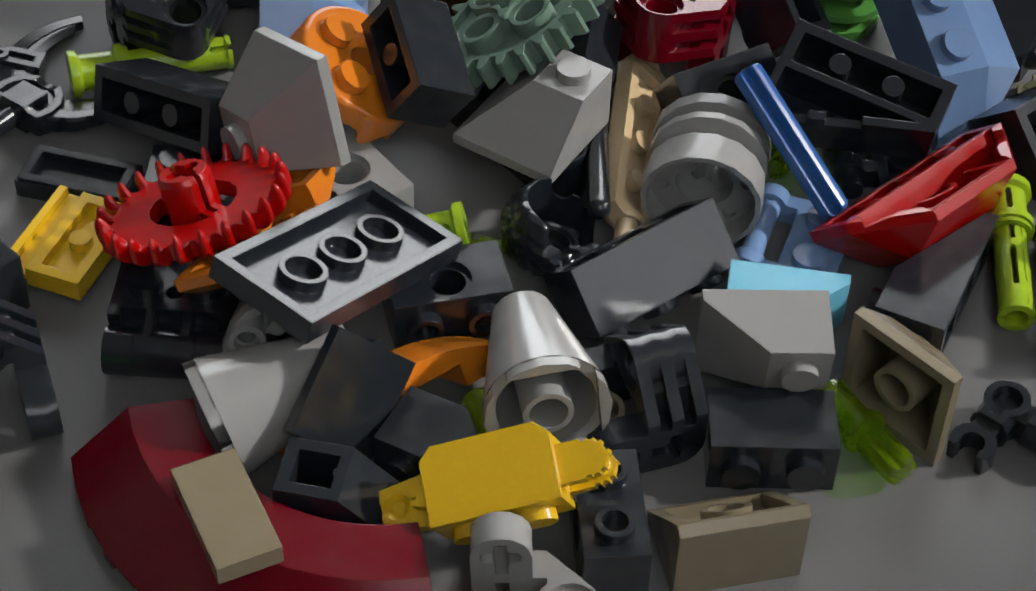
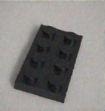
(335, 260)

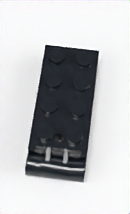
(150, 321)

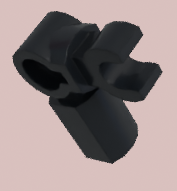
(1001, 417)

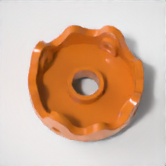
(339, 36)

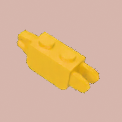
(500, 470)

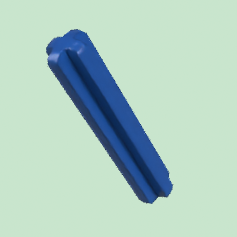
(791, 141)

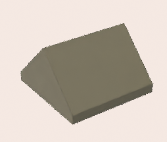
(730, 540)

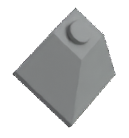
(285, 103)
(542, 117)
(766, 337)

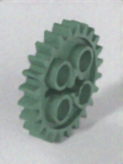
(516, 35)

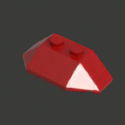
(924, 200)

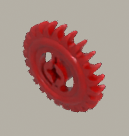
(194, 207)

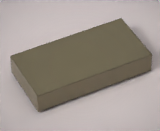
(227, 516)

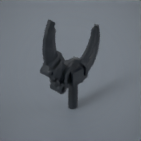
(31, 101)

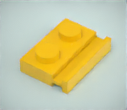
(61, 245)

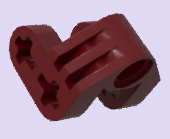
(675, 30)

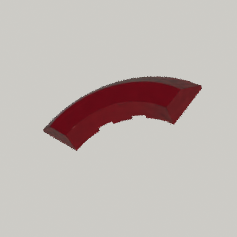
(146, 535)

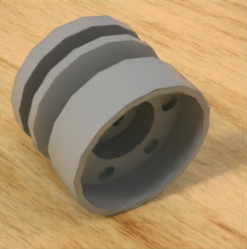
(707, 150)

